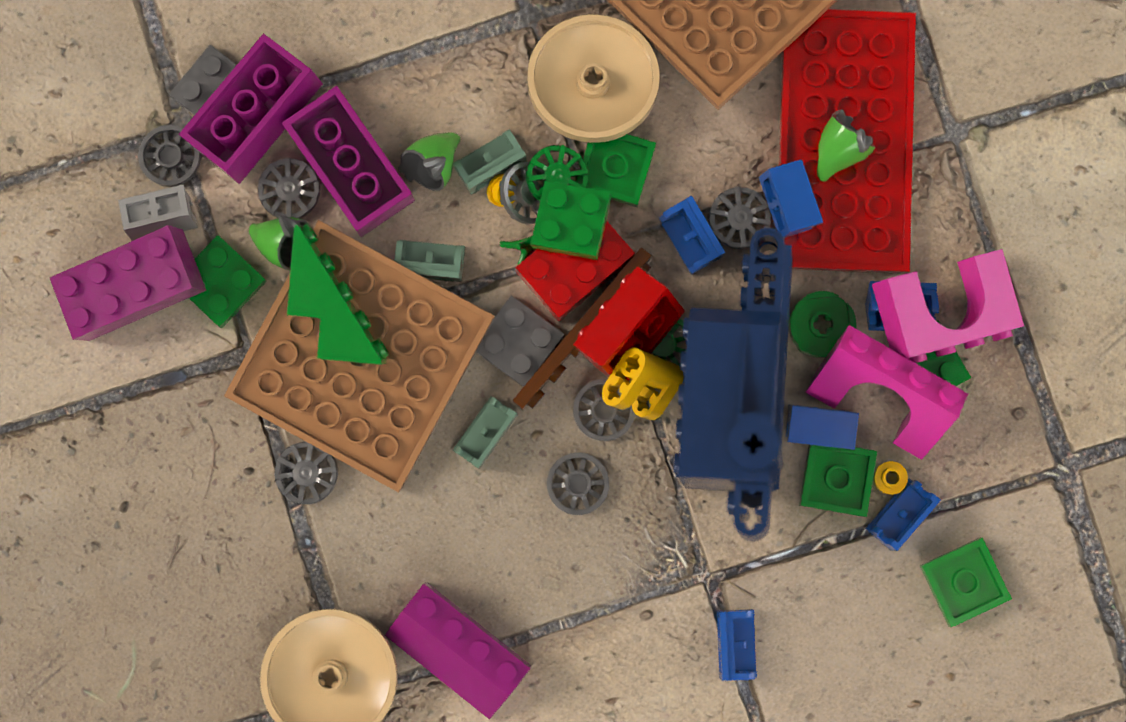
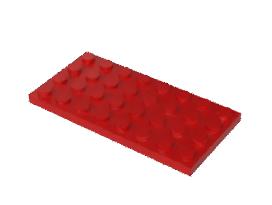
(868, 71)

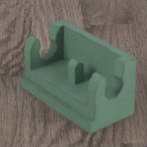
(488, 161)
(432, 259)
(485, 432)

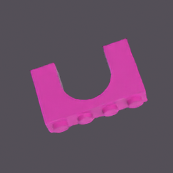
(990, 309)
(861, 359)

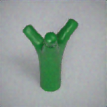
(523, 245)

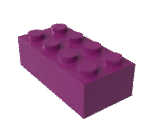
(348, 161)
(127, 283)

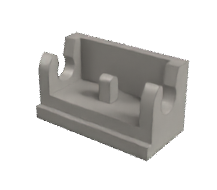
(156, 210)

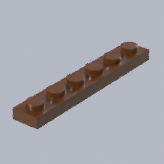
(552, 367)

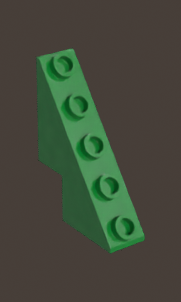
(318, 294)

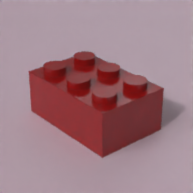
(568, 280)
(633, 318)

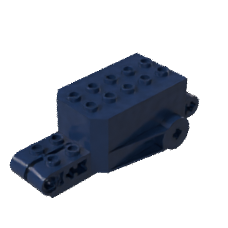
(738, 389)

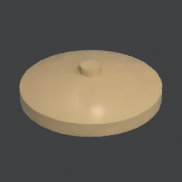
(593, 78)
(329, 670)

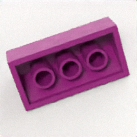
(249, 108)
(458, 650)

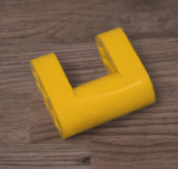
(646, 374)

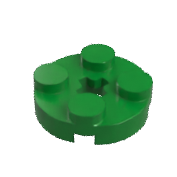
(806, 312)

